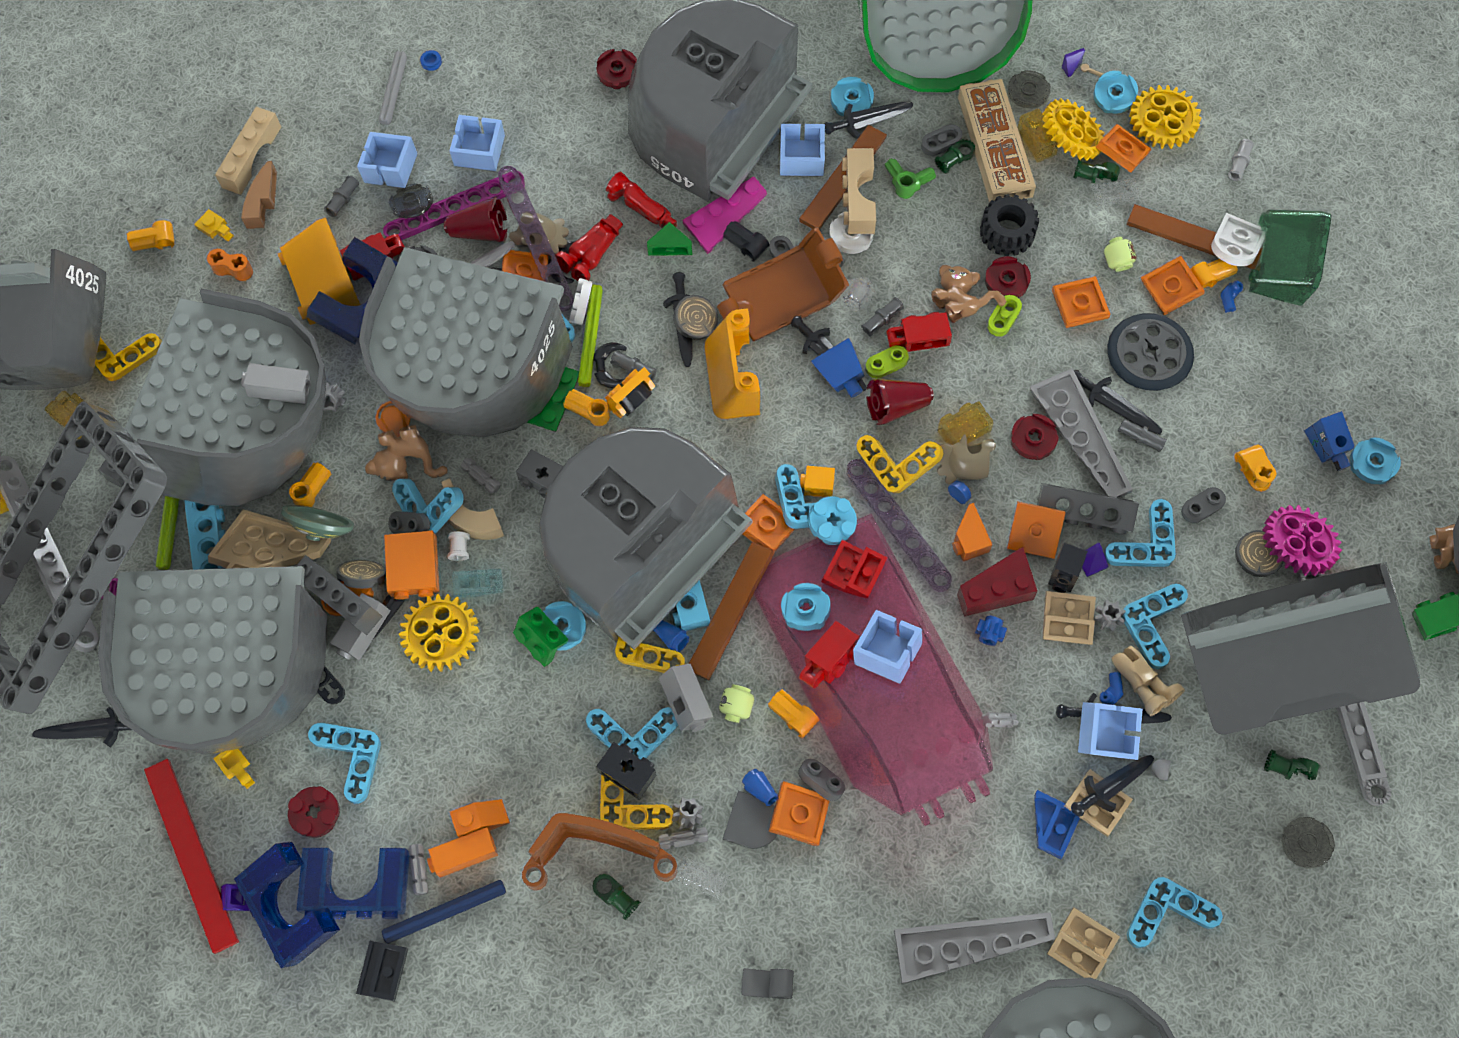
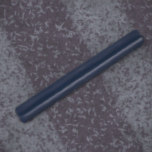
(443, 911)

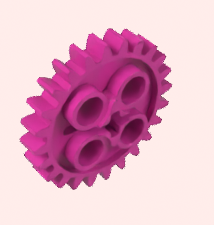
(1301, 540)

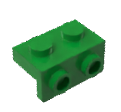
(539, 635)

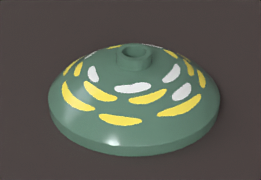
(316, 522)

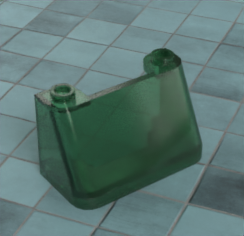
(1291, 254)

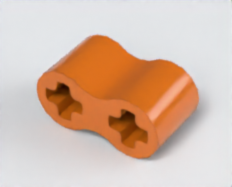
(228, 264)

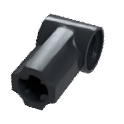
(749, 243)

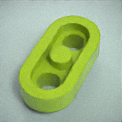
(1004, 317)
(887, 361)

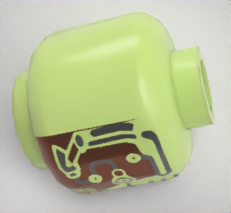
(1120, 254)

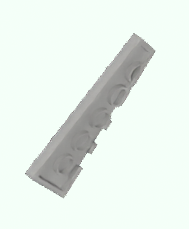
(1077, 422)
(949, 946)

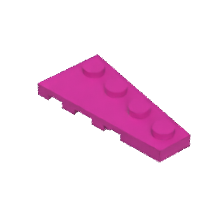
(711, 221)

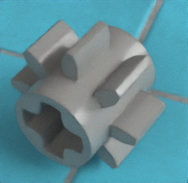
(333, 397)
(1106, 620)
(687, 813)

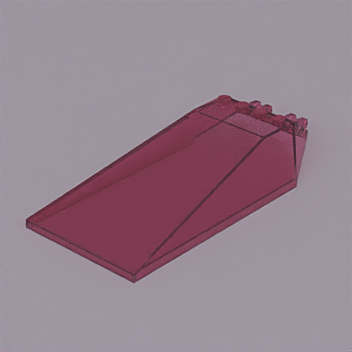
(892, 738)

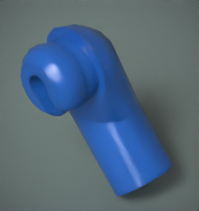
(1229, 294)
(1115, 690)

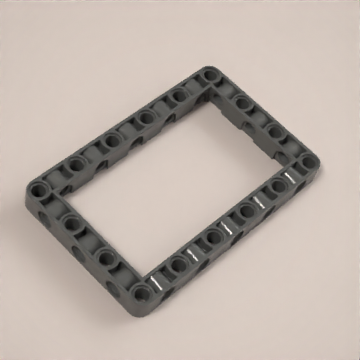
(27, 682)

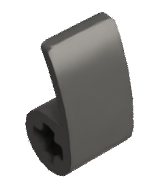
(767, 984)

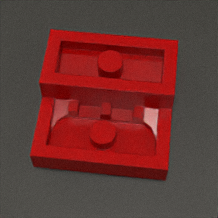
(854, 570)

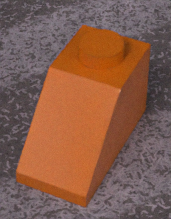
(971, 537)
(479, 816)

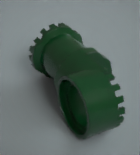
(954, 155)
(1105, 170)
(1289, 766)
(616, 896)

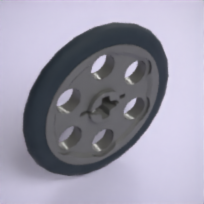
(1133, 372)

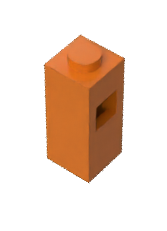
(462, 852)

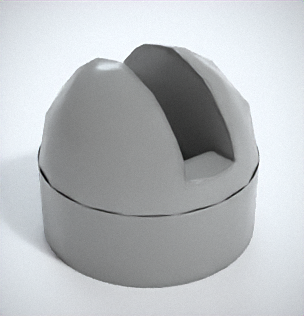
(1161, 769)

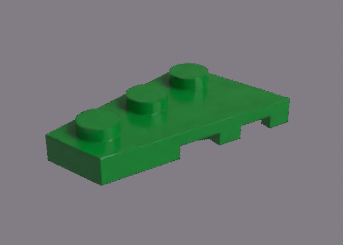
(554, 410)

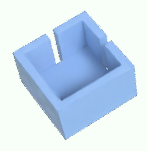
(477, 149)
(802, 156)
(387, 159)
(883, 650)
(1104, 730)

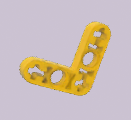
(113, 360)
(899, 471)
(636, 658)
(625, 811)

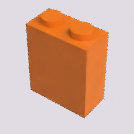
(411, 564)

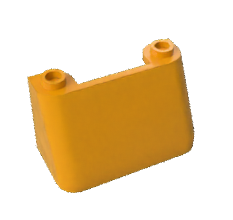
(317, 266)
(732, 392)

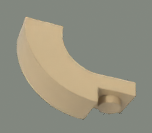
(478, 525)

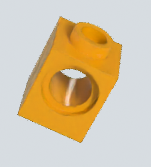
(818, 481)

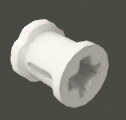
(458, 546)

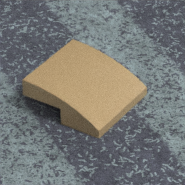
(1069, 618)
(1095, 815)
(1075, 954)

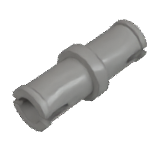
(1240, 160)

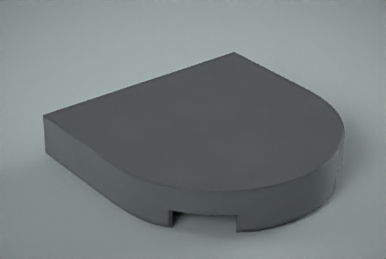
(749, 822)

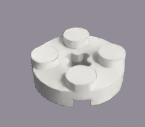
(845, 242)
(580, 301)

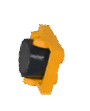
(629, 397)

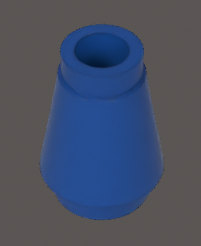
(672, 636)
(758, 785)

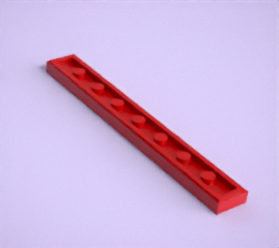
(191, 856)

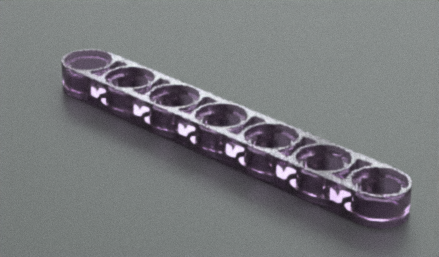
(534, 227)
(907, 532)

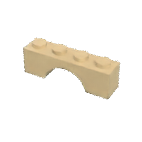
(237, 166)
(860, 211)

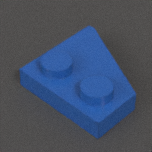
(1053, 824)

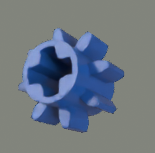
(991, 630)

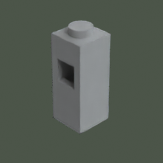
(276, 383)
(352, 641)
(686, 697)

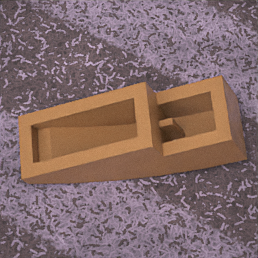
(260, 197)

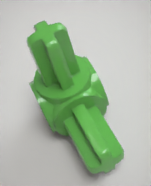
(908, 178)

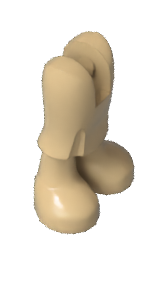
(1140, 676)

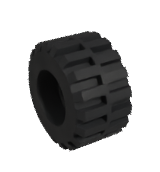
(1006, 239)

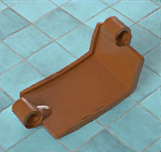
(787, 285)
(582, 827)

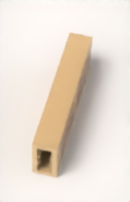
(996, 140)

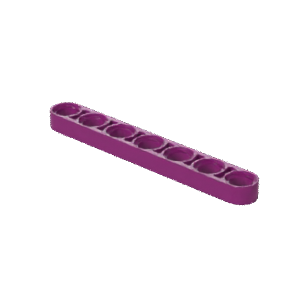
(443, 207)

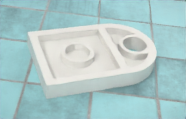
(1237, 241)

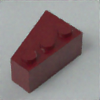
(999, 586)

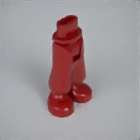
(638, 200)
(589, 248)

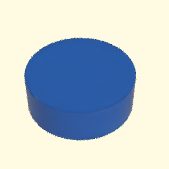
(431, 60)
(959, 491)

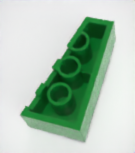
(1437, 617)

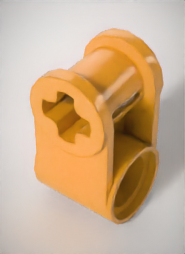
(1256, 466)

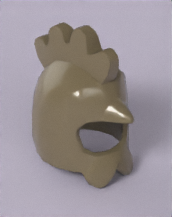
(553, 229)
(965, 460)

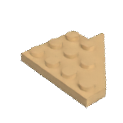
(263, 542)

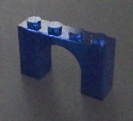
(345, 319)
(260, 889)
(385, 897)

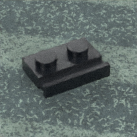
(382, 971)

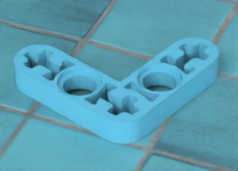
(407, 493)
(794, 506)
(1157, 544)
(1144, 622)
(637, 742)
(360, 754)
(1170, 901)

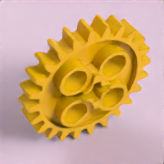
(1165, 116)
(1072, 128)
(428, 615)

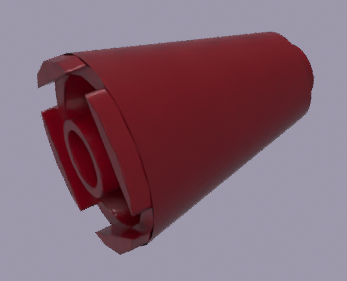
(478, 222)
(896, 399)

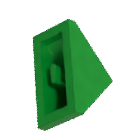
(669, 242)

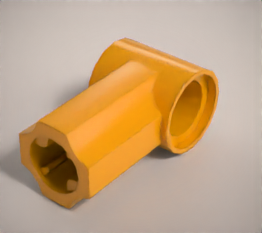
(157, 236)
(1213, 272)
(587, 406)
(310, 485)
(798, 717)

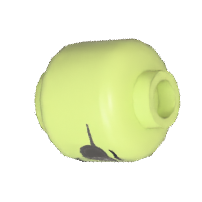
(736, 703)

